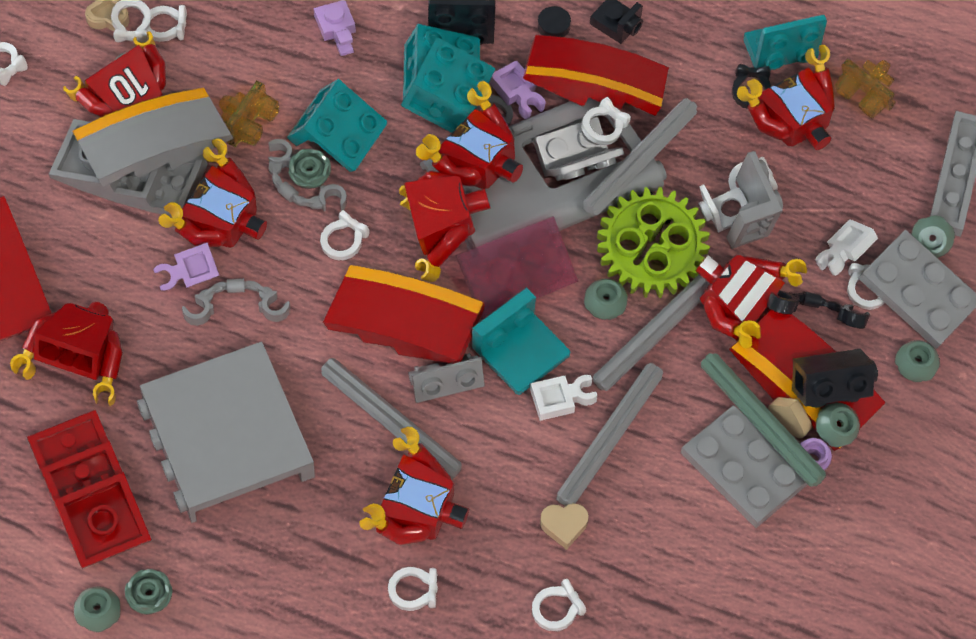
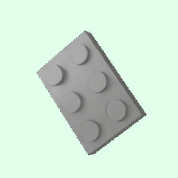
(920, 289)
(743, 466)

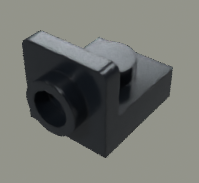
(617, 19)

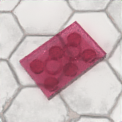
(521, 259)

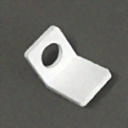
(712, 207)

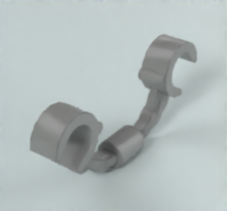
(289, 192)
(236, 286)

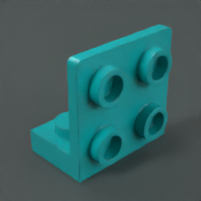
(420, 42)
(785, 42)
(443, 85)
(339, 125)
(518, 343)

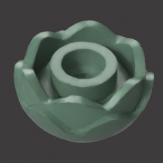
(313, 160)
(935, 226)
(604, 308)
(913, 369)
(827, 424)
(141, 583)
(97, 619)

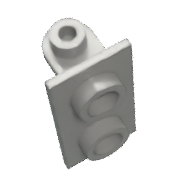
(437, 381)

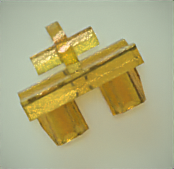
(877, 95)
(242, 110)

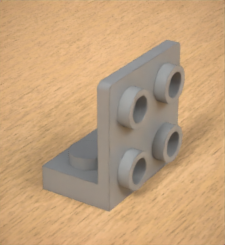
(568, 151)
(763, 207)

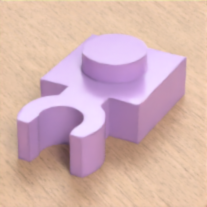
(513, 88)
(192, 266)

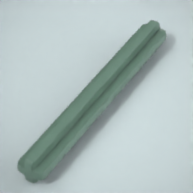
(763, 420)

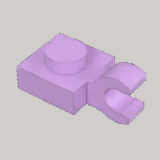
(337, 24)

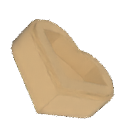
(99, 14)
(791, 416)
(564, 523)

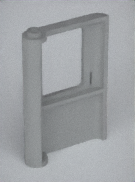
(531, 199)

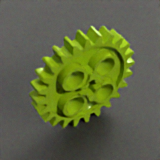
(628, 224)

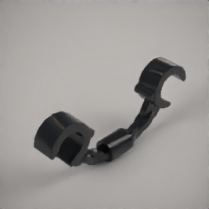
(788, 303)

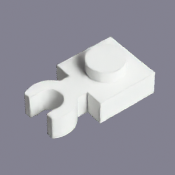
(845, 244)
(557, 397)

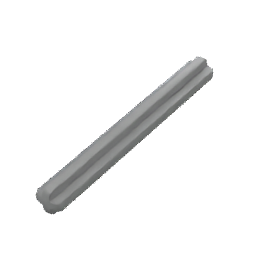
(639, 157)
(650, 334)
(384, 412)
(609, 435)

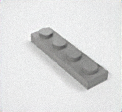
(957, 173)

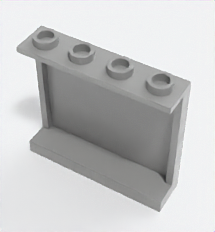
(224, 429)

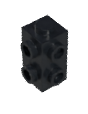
(833, 377)

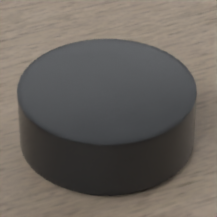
(554, 22)

